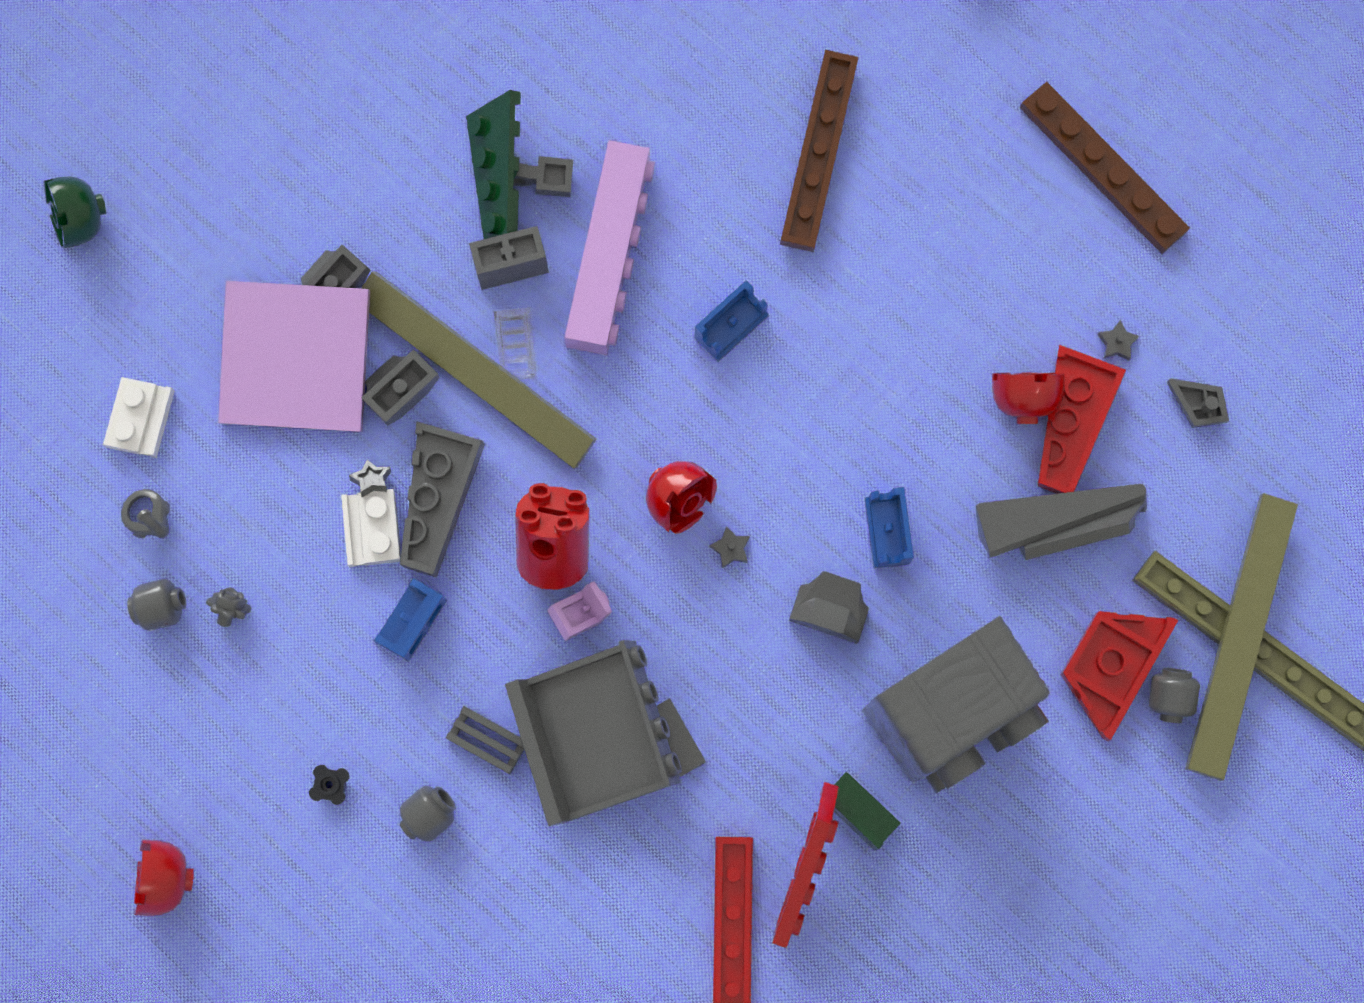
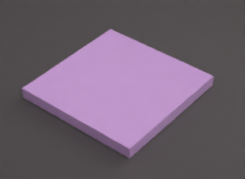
(294, 356)

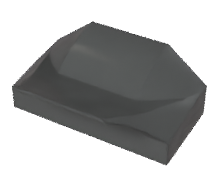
(337, 269)
(399, 386)
(831, 606)

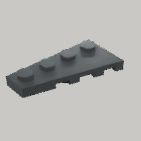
(440, 482)

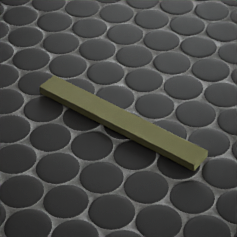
(477, 371)
(1241, 637)
(1274, 659)

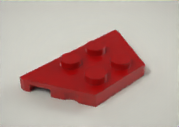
(1113, 664)

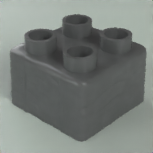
(955, 702)

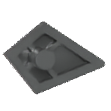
(1200, 402)

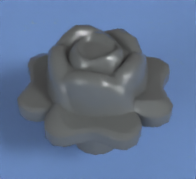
(228, 605)

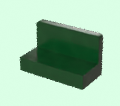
(863, 812)

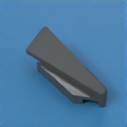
(1058, 520)

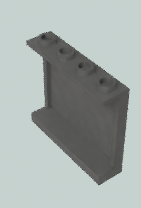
(594, 733)

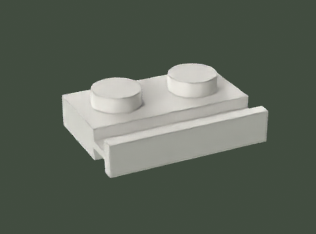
(138, 417)
(371, 528)

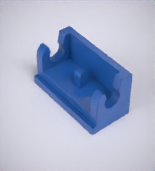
(731, 321)
(889, 528)
(411, 620)

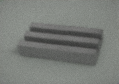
(459, 724)

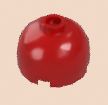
(1027, 394)
(678, 493)
(161, 878)

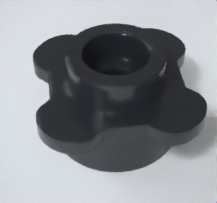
(336, 792)

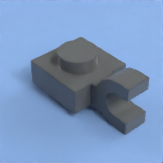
(551, 176)

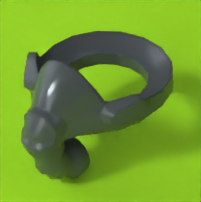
(148, 523)

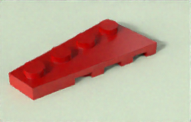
(1077, 421)
(810, 861)

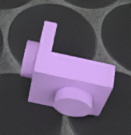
(580, 611)

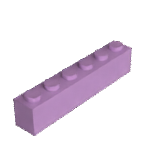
(608, 248)

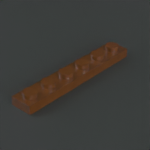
(819, 151)
(1104, 167)

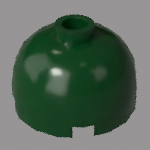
(73, 210)

